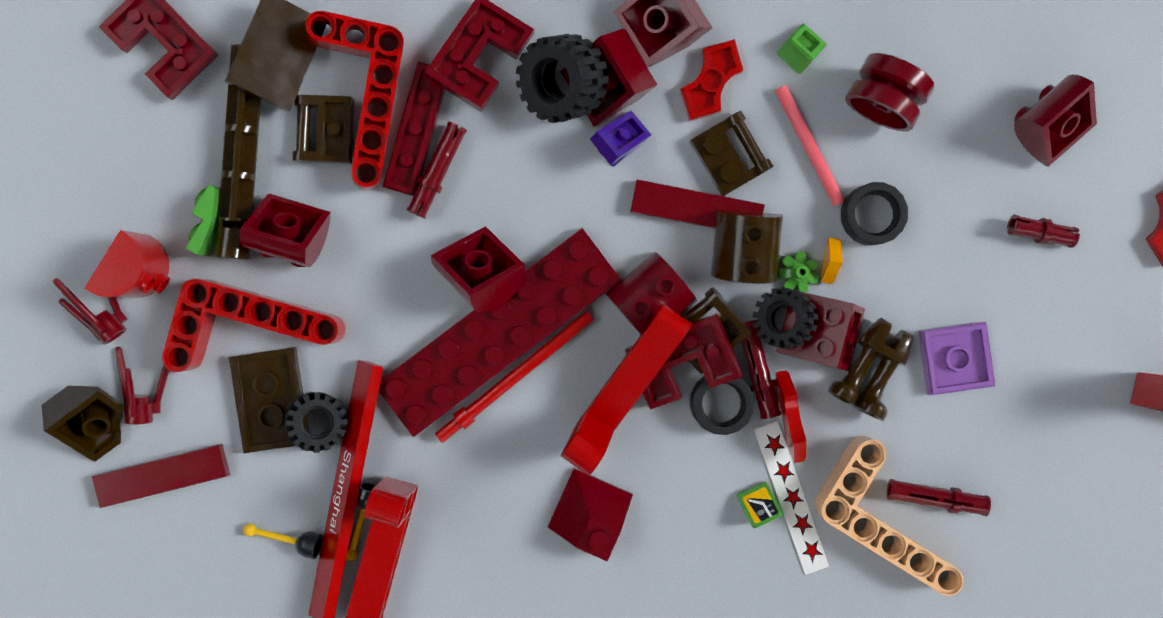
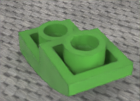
(204, 234)

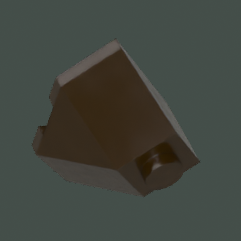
(84, 420)

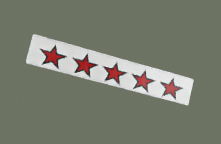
(791, 498)

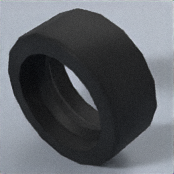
(898, 206)
(728, 427)

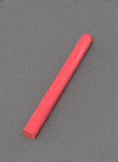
(809, 145)

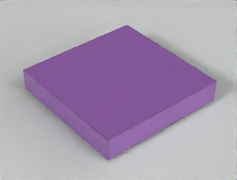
(956, 358)

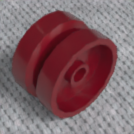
(890, 92)

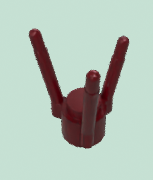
(104, 326)
(138, 407)

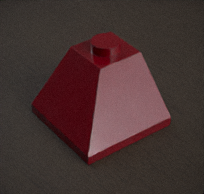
(590, 514)

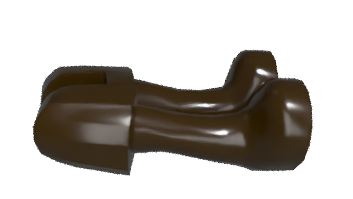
(891, 356)

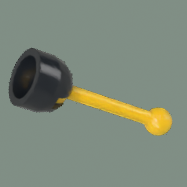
(364, 492)
(307, 544)

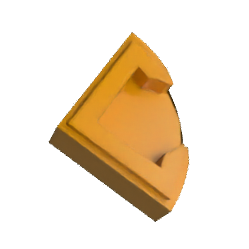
(831, 261)

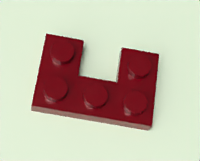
(187, 50)
(454, 63)
(711, 347)

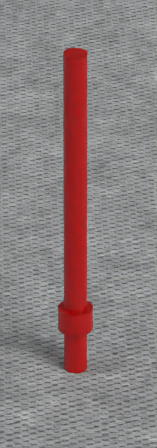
(465, 415)

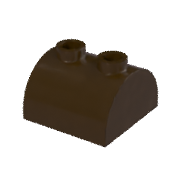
(746, 246)

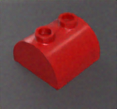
(131, 268)

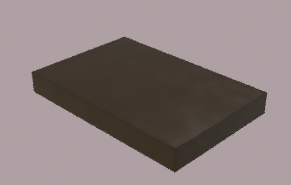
(274, 53)
(263, 391)

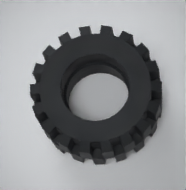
(539, 81)

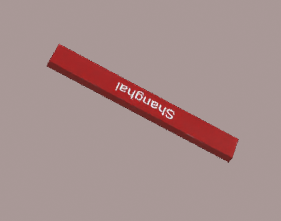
(345, 490)

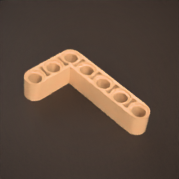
(875, 530)

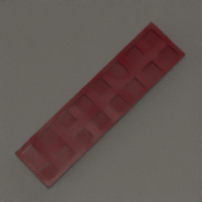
(493, 339)

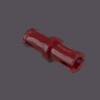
(1043, 231)

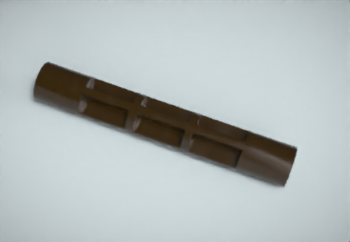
(237, 168)

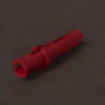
(436, 170)
(760, 374)
(952, 500)

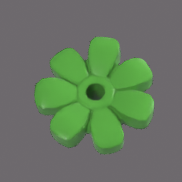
(792, 274)

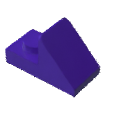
(620, 138)

